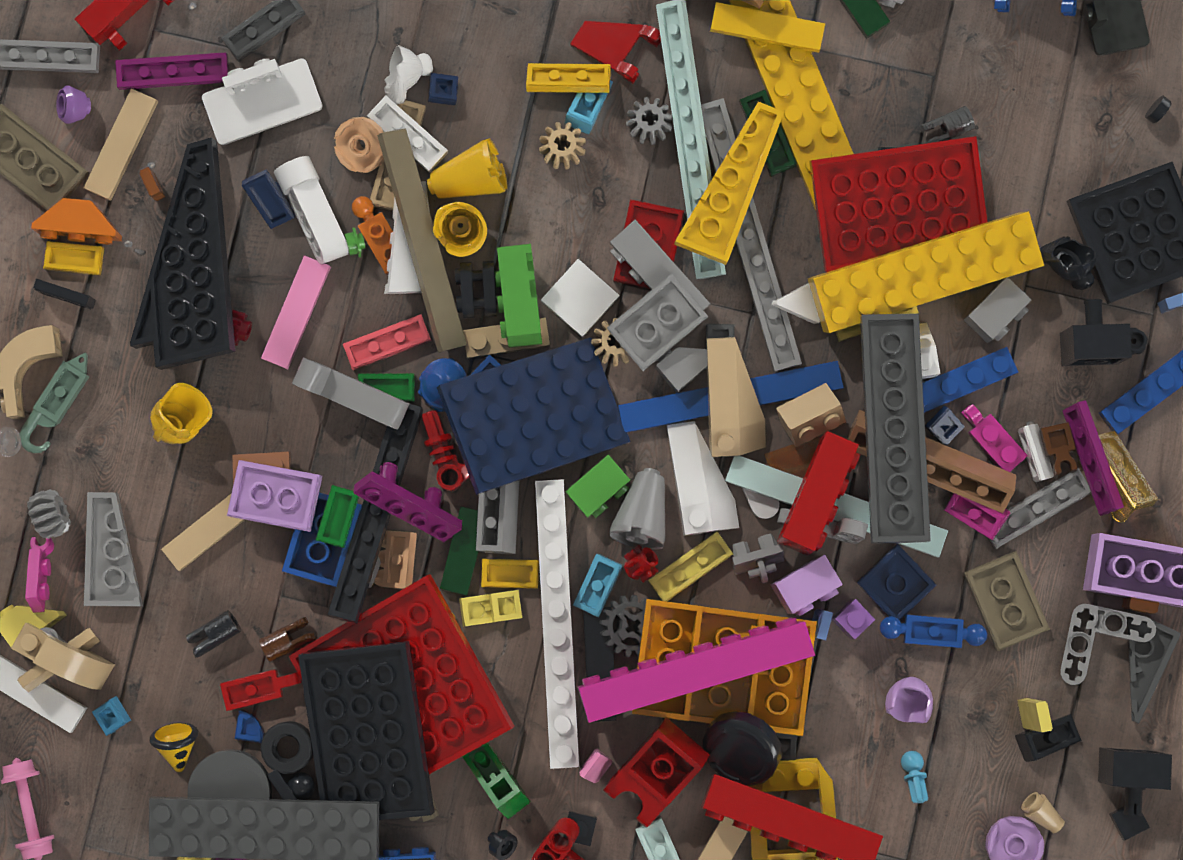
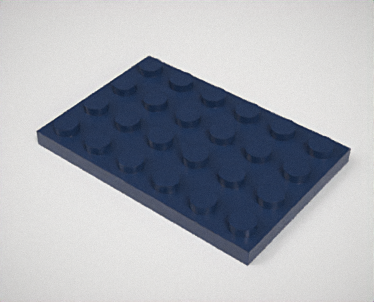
(533, 415)

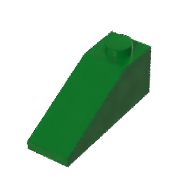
(496, 780)

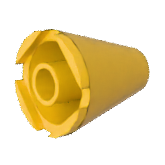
(470, 173)

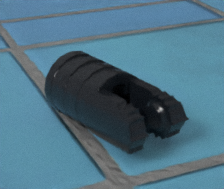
(217, 630)

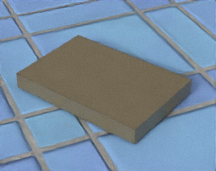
(1006, 601)

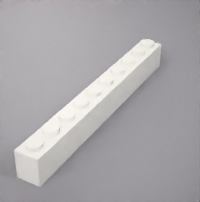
(557, 624)

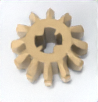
(551, 147)
(609, 351)

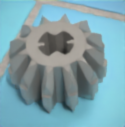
(657, 114)
(48, 514)

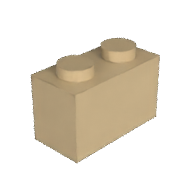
(811, 415)

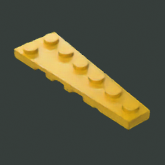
(722, 208)

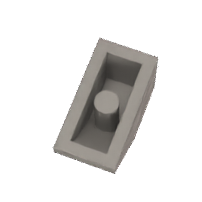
(682, 366)

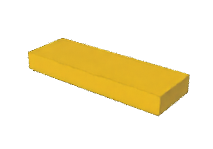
(568, 78)

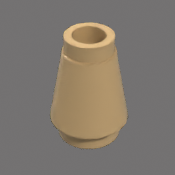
(1042, 812)

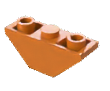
(76, 220)

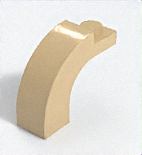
(18, 357)
(62, 659)

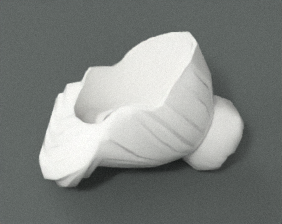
(404, 72)

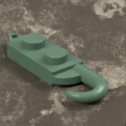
(55, 400)

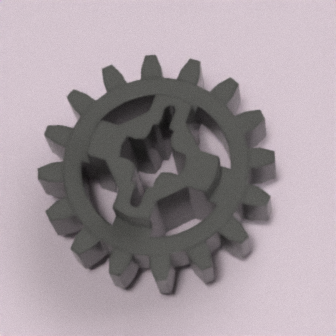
(620, 633)

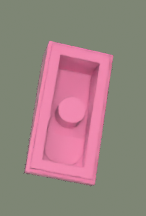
(595, 766)

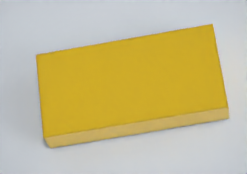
(73, 258)
(510, 573)

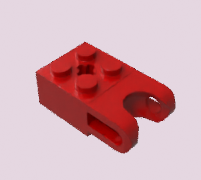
(659, 770)

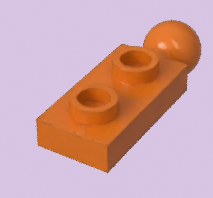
(374, 229)

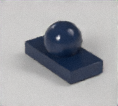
(268, 199)

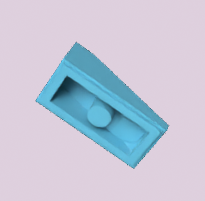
(585, 110)
(598, 585)

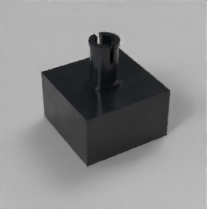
(1095, 341)
(1135, 772)

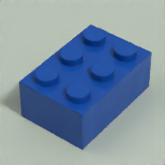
(315, 558)

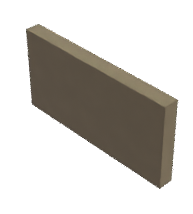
(35, 162)

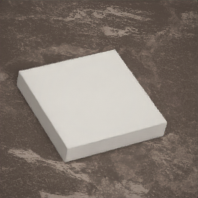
(580, 298)

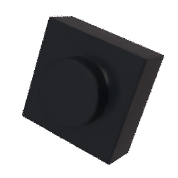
(586, 827)

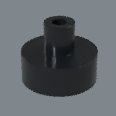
(502, 844)

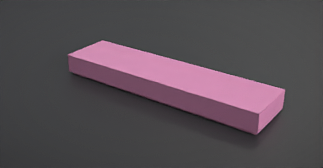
(296, 312)

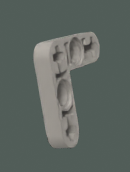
(845, 530)
(1098, 626)

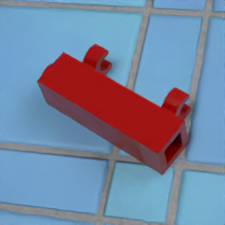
(105, 17)

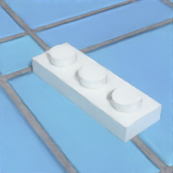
(425, 148)

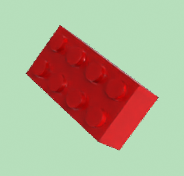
(817, 494)

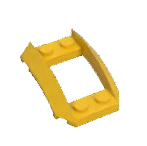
(794, 775)

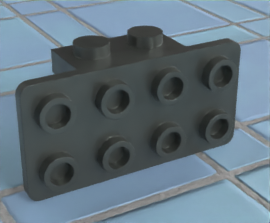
(1116, 25)

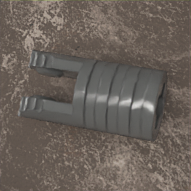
(951, 124)

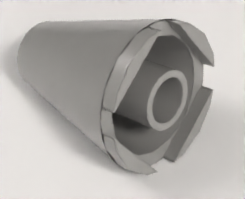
(642, 512)

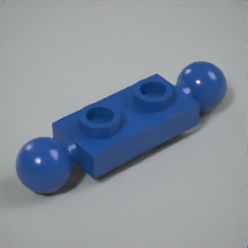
(933, 631)

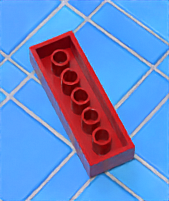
(789, 821)

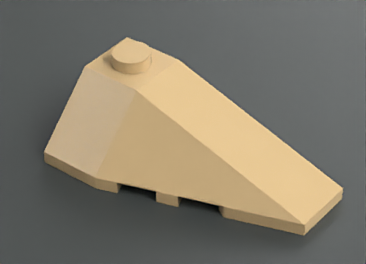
(733, 407)

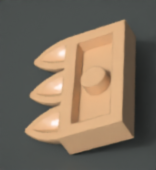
(397, 560)

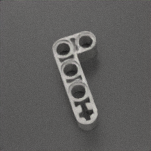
(350, 393)

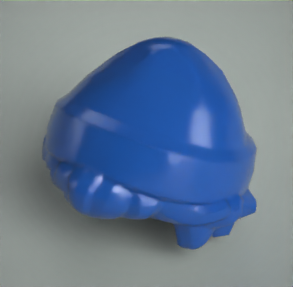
(435, 374)

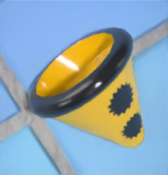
(175, 743)

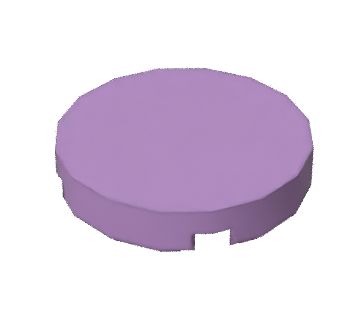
(1014, 840)

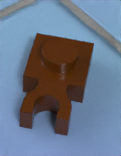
(1058, 443)

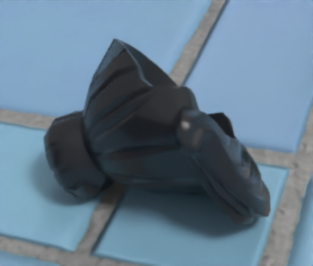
(1070, 261)

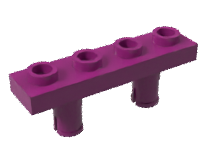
(419, 512)

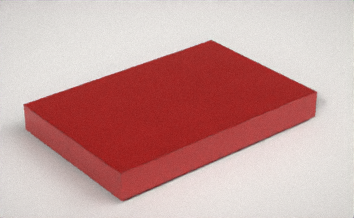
(661, 224)

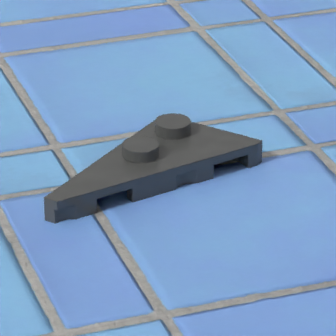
(1147, 663)

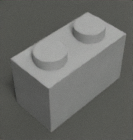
(998, 310)

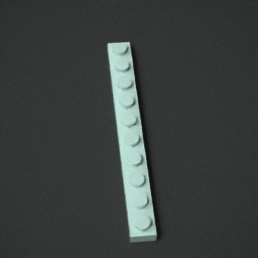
(686, 115)

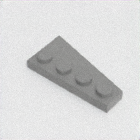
(108, 556)

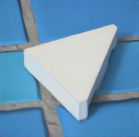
(799, 303)

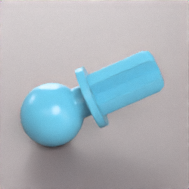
(912, 763)

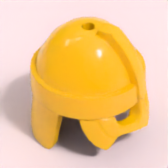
(454, 237)
(180, 414)

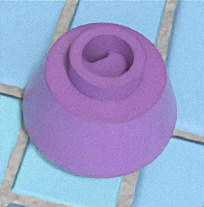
(72, 104)

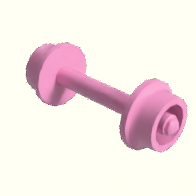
(35, 846)

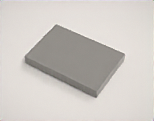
(657, 322)

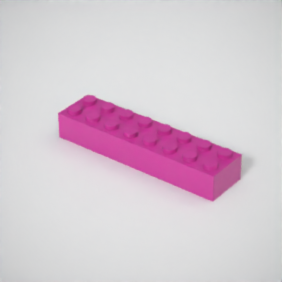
(696, 670)

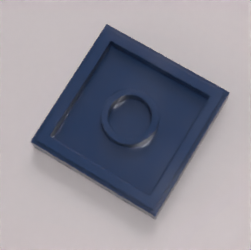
(896, 583)

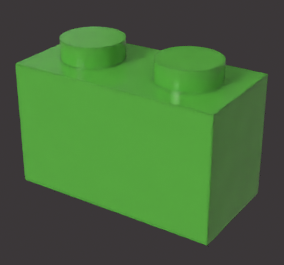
(598, 487)

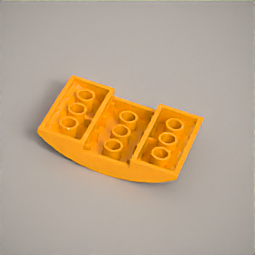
(772, 695)

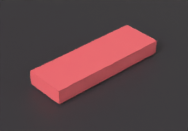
(387, 342)

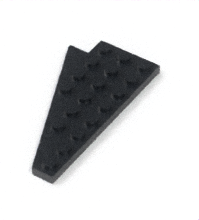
(188, 288)

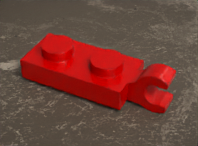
(256, 688)

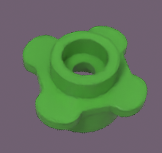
(355, 242)

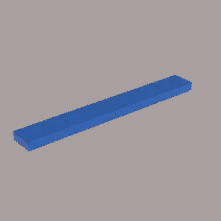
(694, 403)

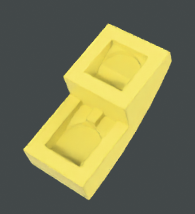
(490, 608)

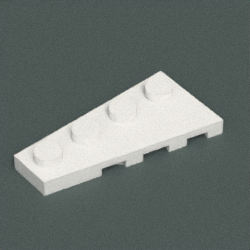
(402, 274)

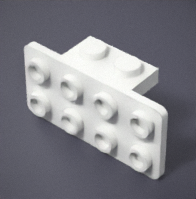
(261, 99)

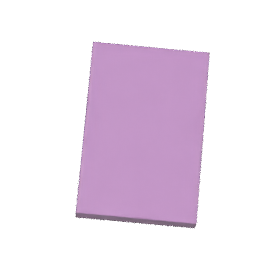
(274, 495)

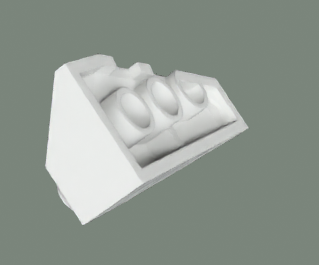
(701, 489)

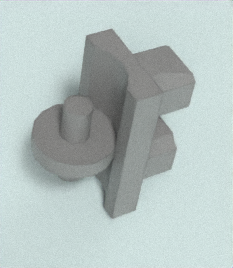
(760, 561)

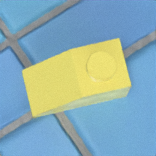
(13, 619)

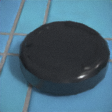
(742, 748)

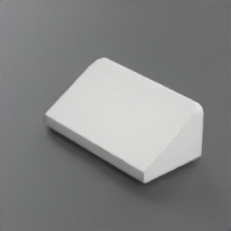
(1033, 447)

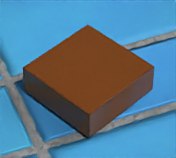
(152, 184)
(1140, 605)

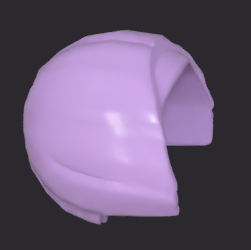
(910, 701)

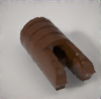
(281, 641)

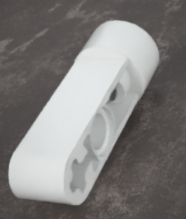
(301, 185)

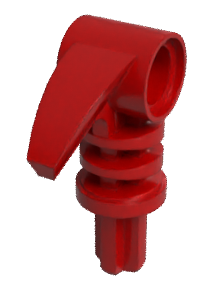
(442, 451)

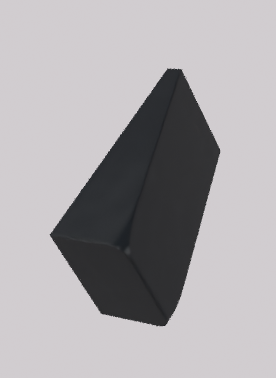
(1037, 744)

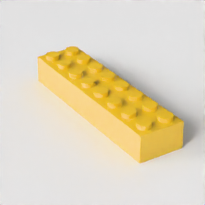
(926, 271)

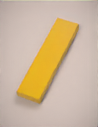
(767, 27)

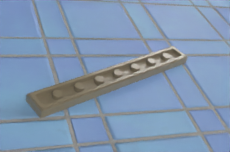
(421, 240)

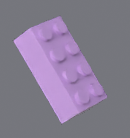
(1135, 569)

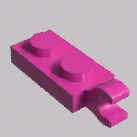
(994, 439)
(38, 569)

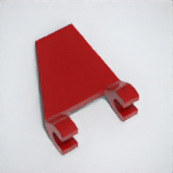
(613, 42)

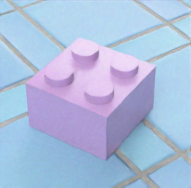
(806, 585)

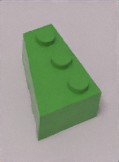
(518, 296)

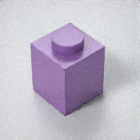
(853, 619)

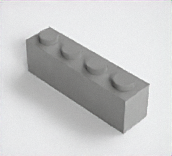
(649, 261)
(498, 520)

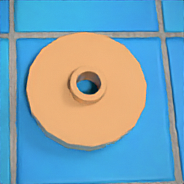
(348, 144)

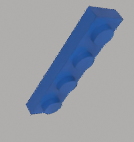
(968, 379)
(1144, 395)

